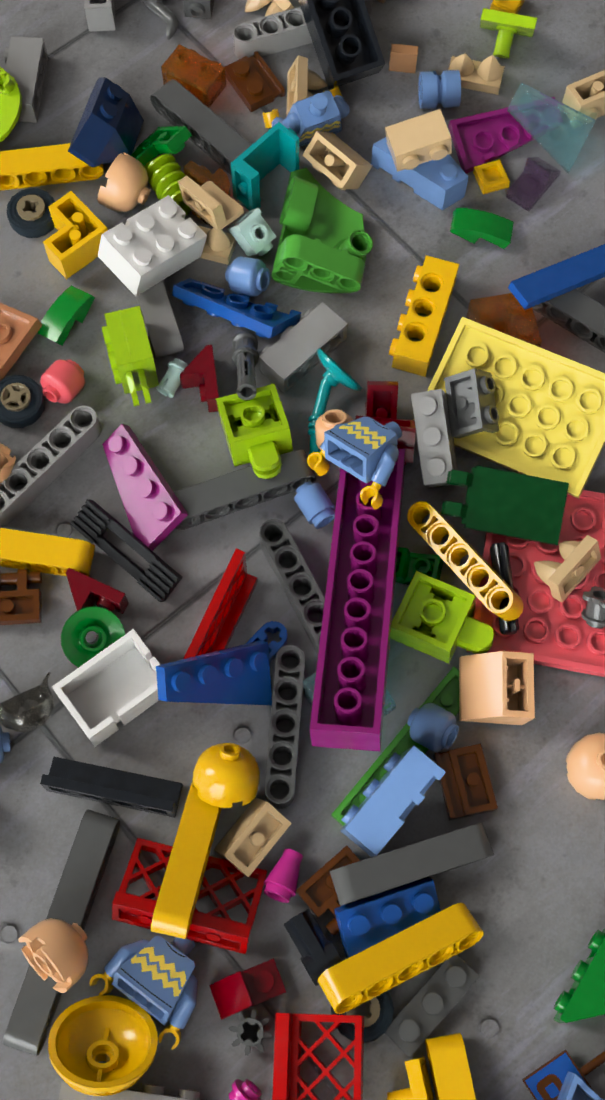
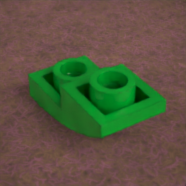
(477, 224)
(59, 319)
(410, 562)

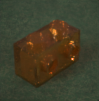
(195, 73)

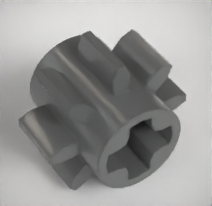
(260, 1034)

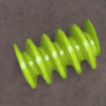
(164, 178)

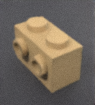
(587, 95)
(419, 140)
(336, 160)

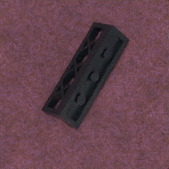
(113, 786)

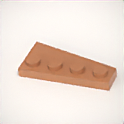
(16, 333)

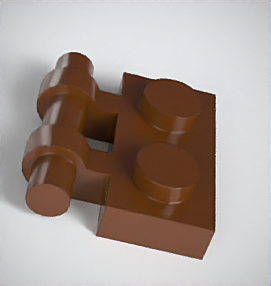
(23, 604)
(319, 890)

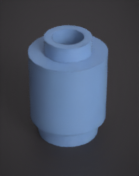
(315, 504)

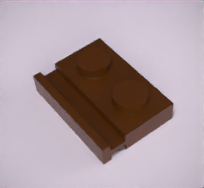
(254, 81)
(466, 782)

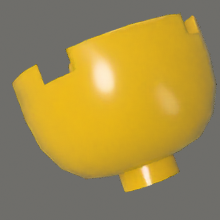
(226, 775)

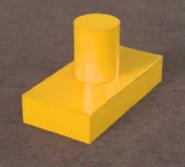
(419, 1082)

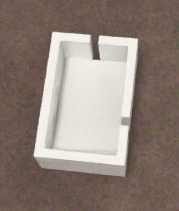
(151, 245)
(111, 687)

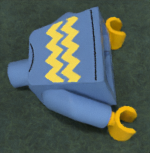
(316, 113)
(363, 450)
(156, 979)

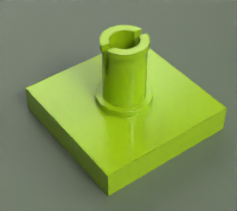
(507, 25)

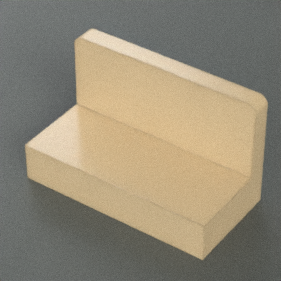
(210, 202)
(252, 836)

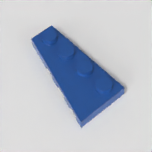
(236, 308)
(219, 677)

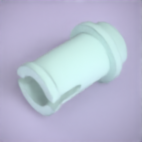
(172, 378)

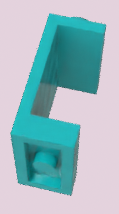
(273, 148)

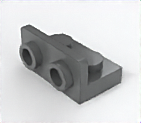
(471, 403)

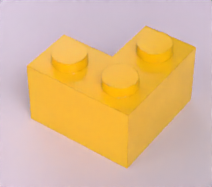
(77, 235)

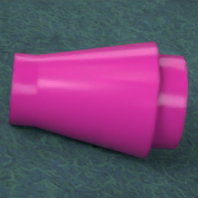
(283, 878)

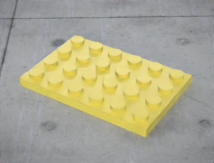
(545, 405)

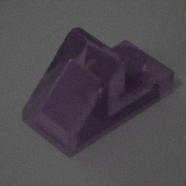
(532, 183)

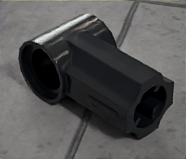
(312, 944)

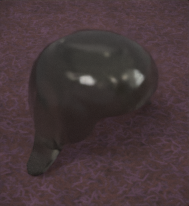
(28, 709)

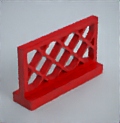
(224, 609)
(204, 927)
(289, 1059)

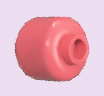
(62, 381)

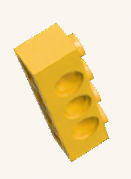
(413, 355)

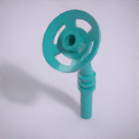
(332, 377)

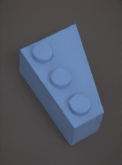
(390, 799)

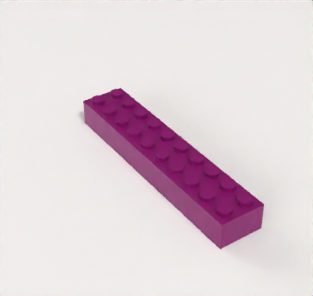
(357, 616)

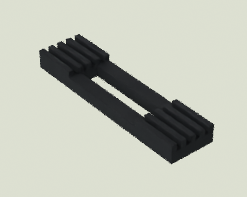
(158, 579)

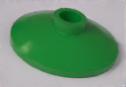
(88, 619)

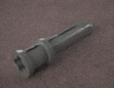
(245, 366)

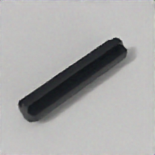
(501, 564)

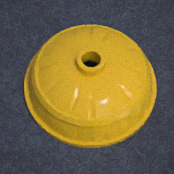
(106, 1031)

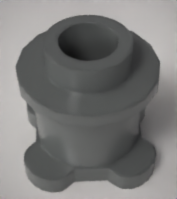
(595, 608)

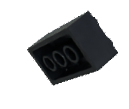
(343, 39)

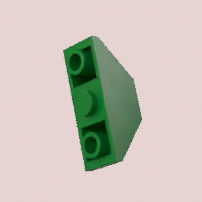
(587, 993)

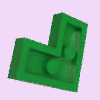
(163, 140)

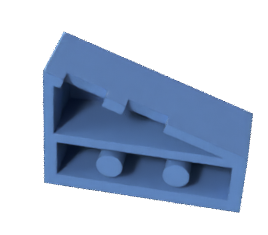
(437, 181)

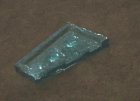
(551, 124)

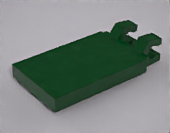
(509, 504)

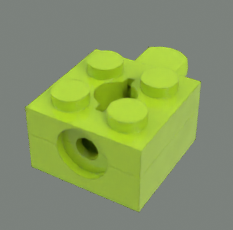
(130, 352)
(256, 430)
(439, 619)

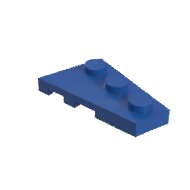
(385, 914)

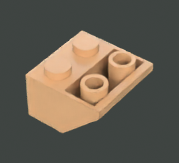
(497, 688)

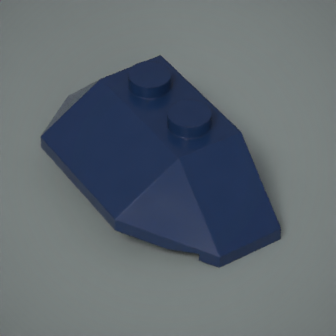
(107, 125)

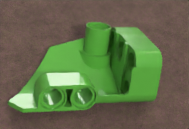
(320, 240)

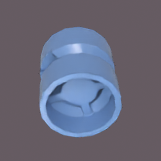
(439, 89)

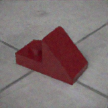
(202, 374)
(382, 399)
(88, 590)
(247, 988)

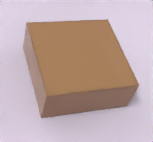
(403, 58)

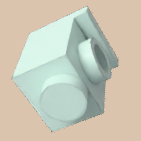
(244, 233)

